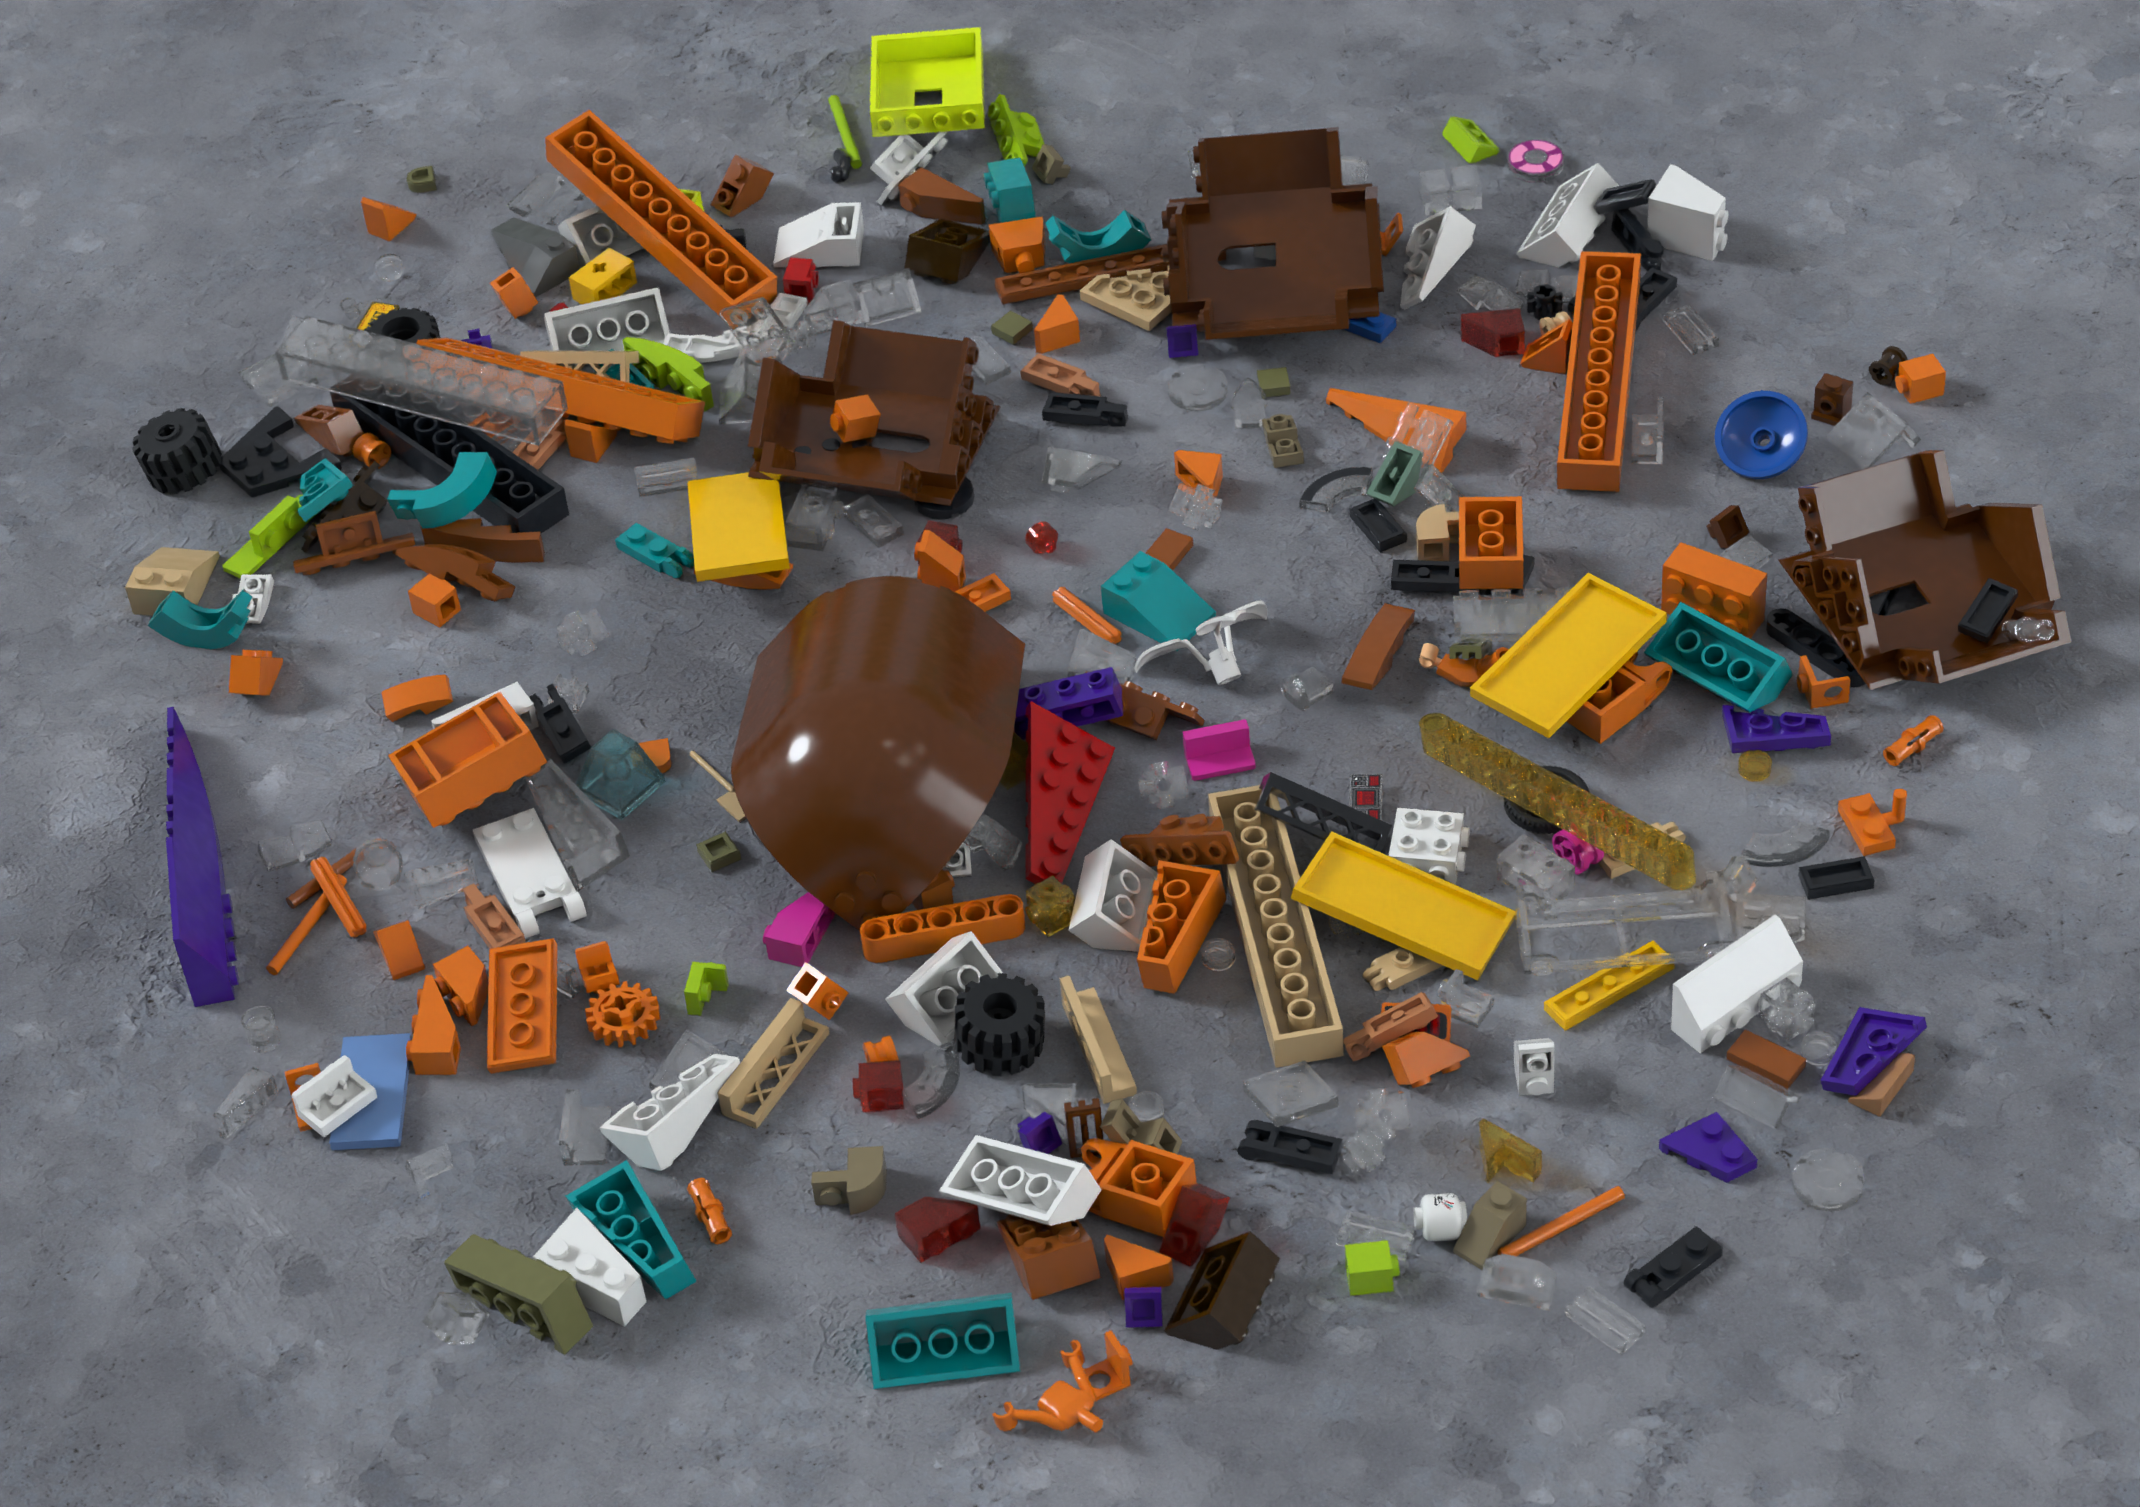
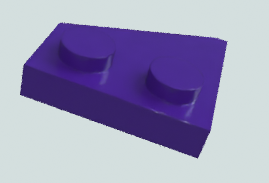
(1711, 1147)

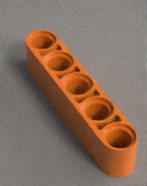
(931, 928)

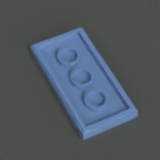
(383, 1065)

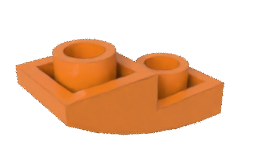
(421, 693)

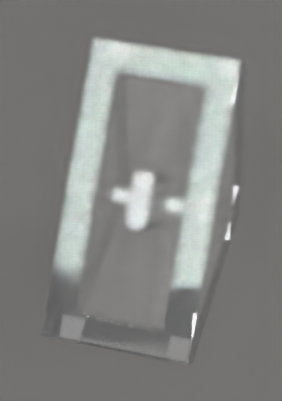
(1051, 1099)

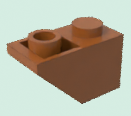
(741, 186)

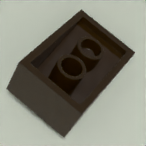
(945, 250)

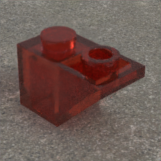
(1494, 331)
(1193, 1223)
(936, 1224)

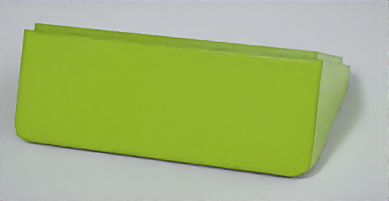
(1469, 139)

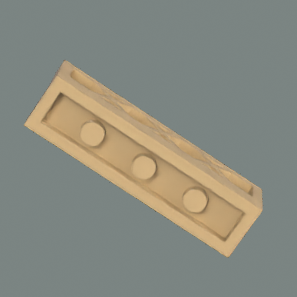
(593, 358)
(1097, 1042)
(762, 1058)

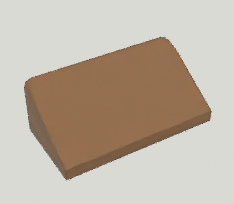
(1885, 1085)

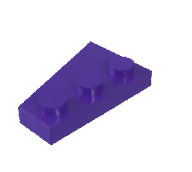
(1774, 733)
(1869, 1047)

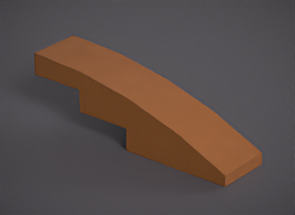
(492, 541)
(1377, 646)

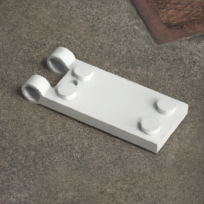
(527, 870)

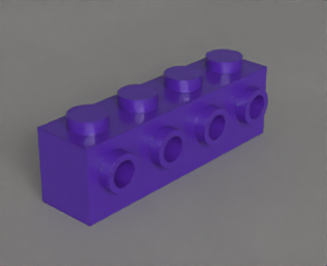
(1076, 699)

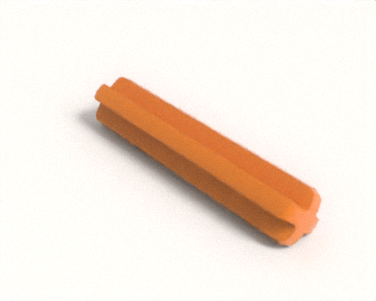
(1086, 615)
(338, 897)

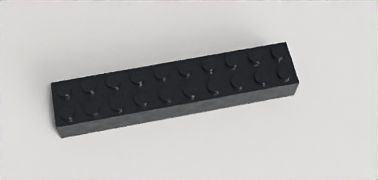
(431, 447)

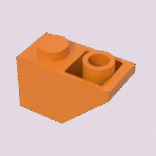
(939, 562)
(254, 672)
(464, 982)
(1421, 1055)

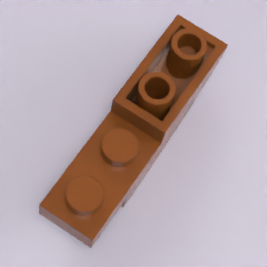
(458, 565)

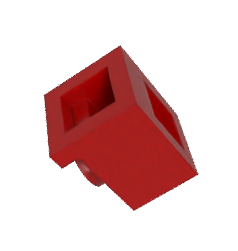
(801, 278)

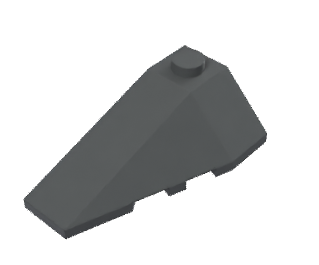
(537, 254)

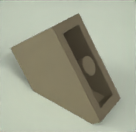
(1491, 1224)

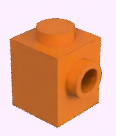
(514, 293)
(1920, 378)
(855, 418)
(434, 600)
(817, 991)

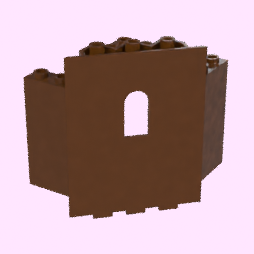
(1281, 194)
(918, 388)
(1901, 529)

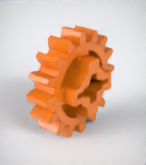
(622, 1014)

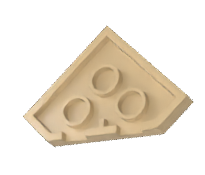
(1133, 297)

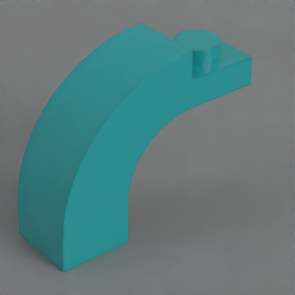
(1120, 236)
(452, 498)
(199, 626)

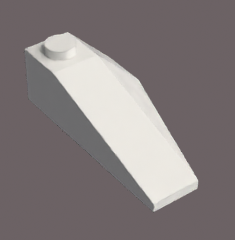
(1433, 250)

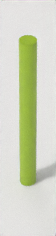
(845, 131)

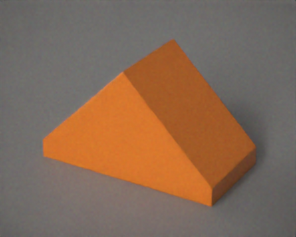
(385, 219)
(1057, 327)
(1550, 350)
(588, 440)
(1199, 468)
(399, 949)
(1136, 1266)

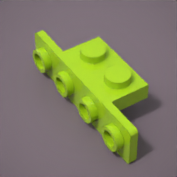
(1015, 132)
(267, 537)

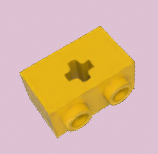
(603, 277)

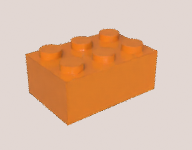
(1490, 543)
(1715, 587)

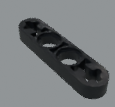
(1788, 627)

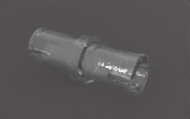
(2028, 629)

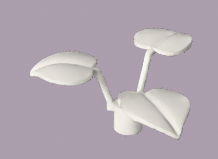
(1222, 660)

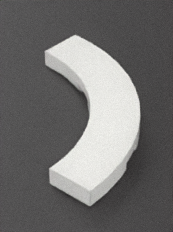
(726, 346)

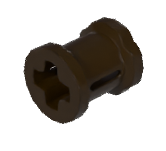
(1887, 365)

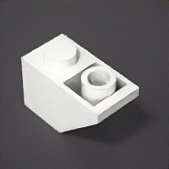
(1534, 1066)

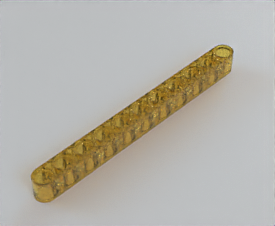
(1559, 801)

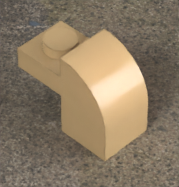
(1435, 532)

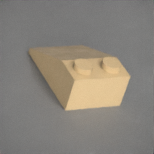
(169, 570)

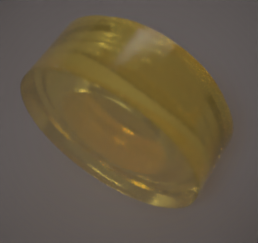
(1755, 765)

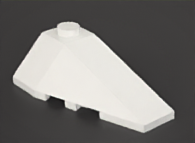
(668, 1121)

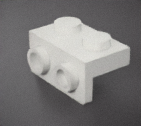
(332, 1096)

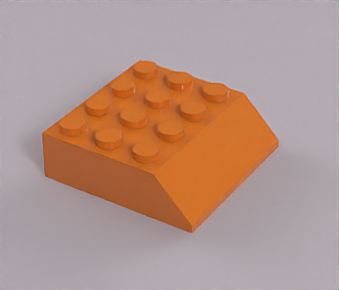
(468, 759)

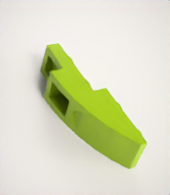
(671, 367)

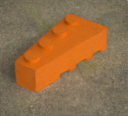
(1178, 921)

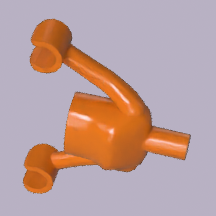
(1061, 1403)

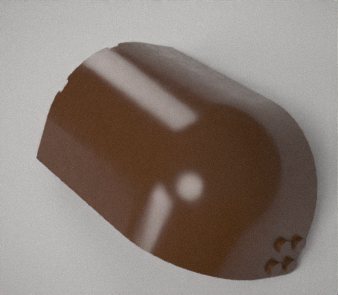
(876, 739)

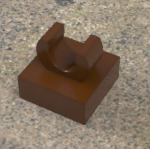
(1728, 526)

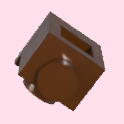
(1832, 399)

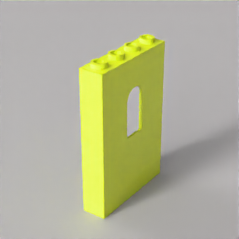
(926, 63)

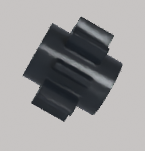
(1544, 301)

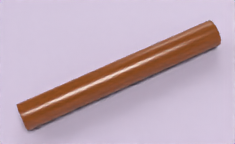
(313, 886)

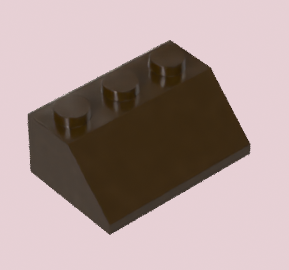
(1224, 1292)

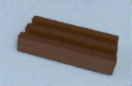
(1082, 1111)

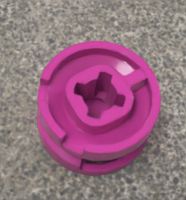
(1576, 851)

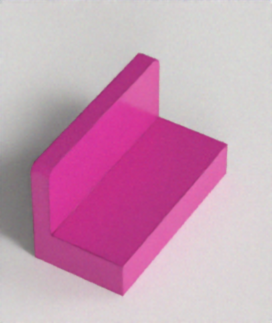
(1218, 750)

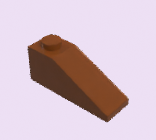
(940, 199)
(331, 427)

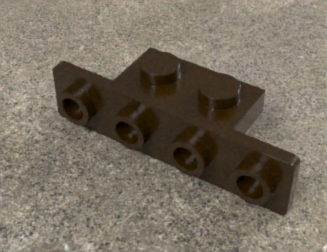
(358, 501)

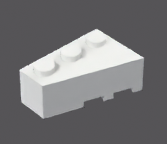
(601, 1273)

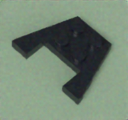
(261, 463)

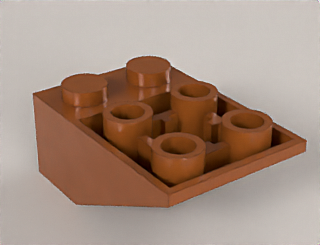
(1048, 1255)

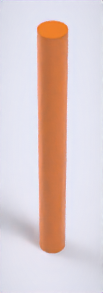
(300, 932)
(1563, 1222)

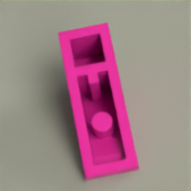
(797, 931)

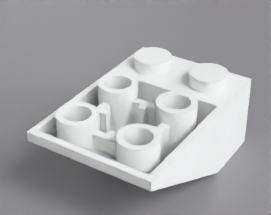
(827, 236)

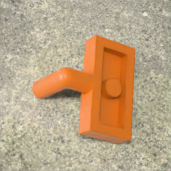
(1867, 823)

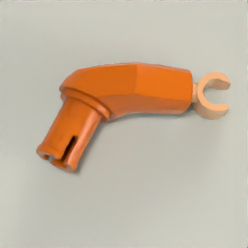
(1458, 671)

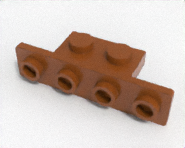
(350, 540)
(1147, 713)
(1184, 841)

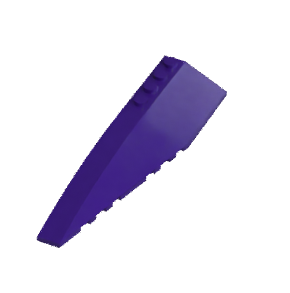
(197, 878)

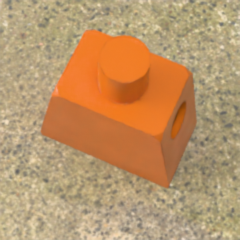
(1018, 244)

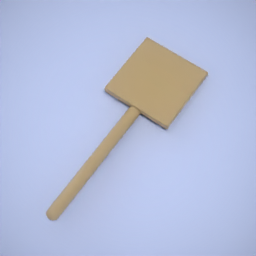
(727, 801)

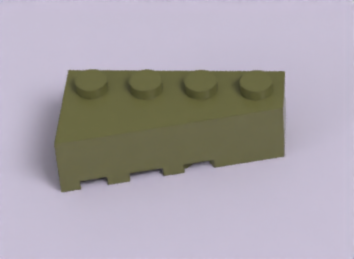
(521, 1290)

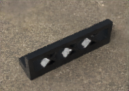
(1323, 806)

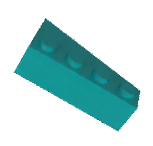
(634, 1228)

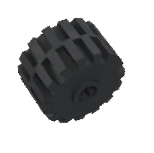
(177, 451)
(999, 1024)

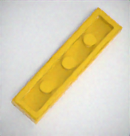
(1603, 989)

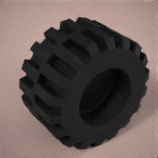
(406, 325)

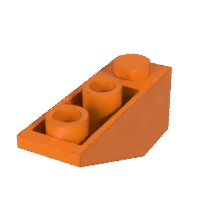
(435, 1041)

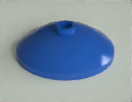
(1757, 418)

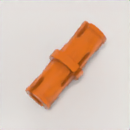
(1900, 750)
(709, 1211)

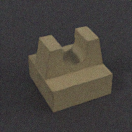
(1050, 165)

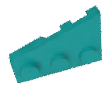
(321, 487)

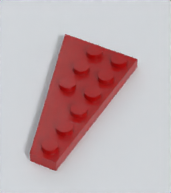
(1061, 786)

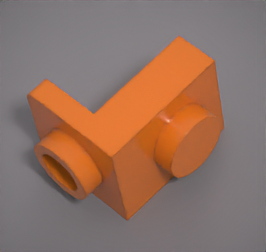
(596, 967)

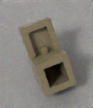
(1123, 1126)
(858, 1186)

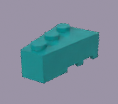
(1010, 190)

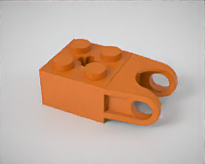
(1621, 699)
(1137, 1182)

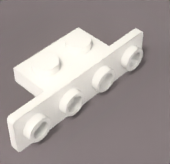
(902, 160)

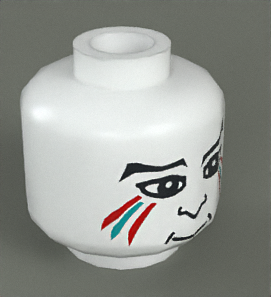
(1440, 1216)

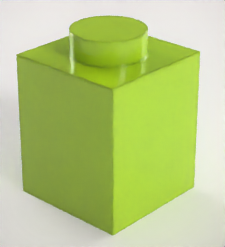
(1370, 1267)

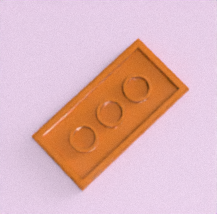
(522, 1006)

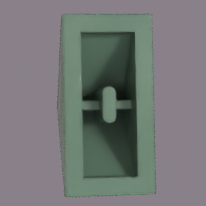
(1397, 475)

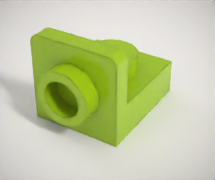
(700, 983)

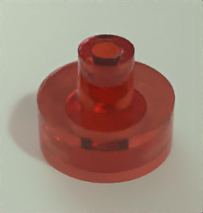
(1042, 538)

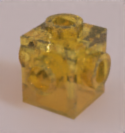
(1050, 905)

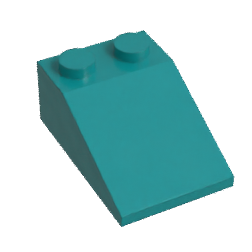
(1154, 600)

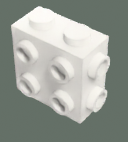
(1430, 841)

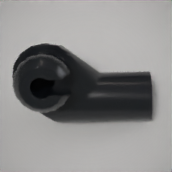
(842, 171)

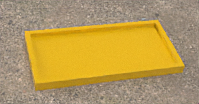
(736, 526)
(1568, 655)
(1403, 905)

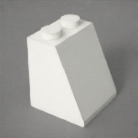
(1687, 215)

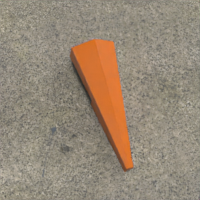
(1381, 416)

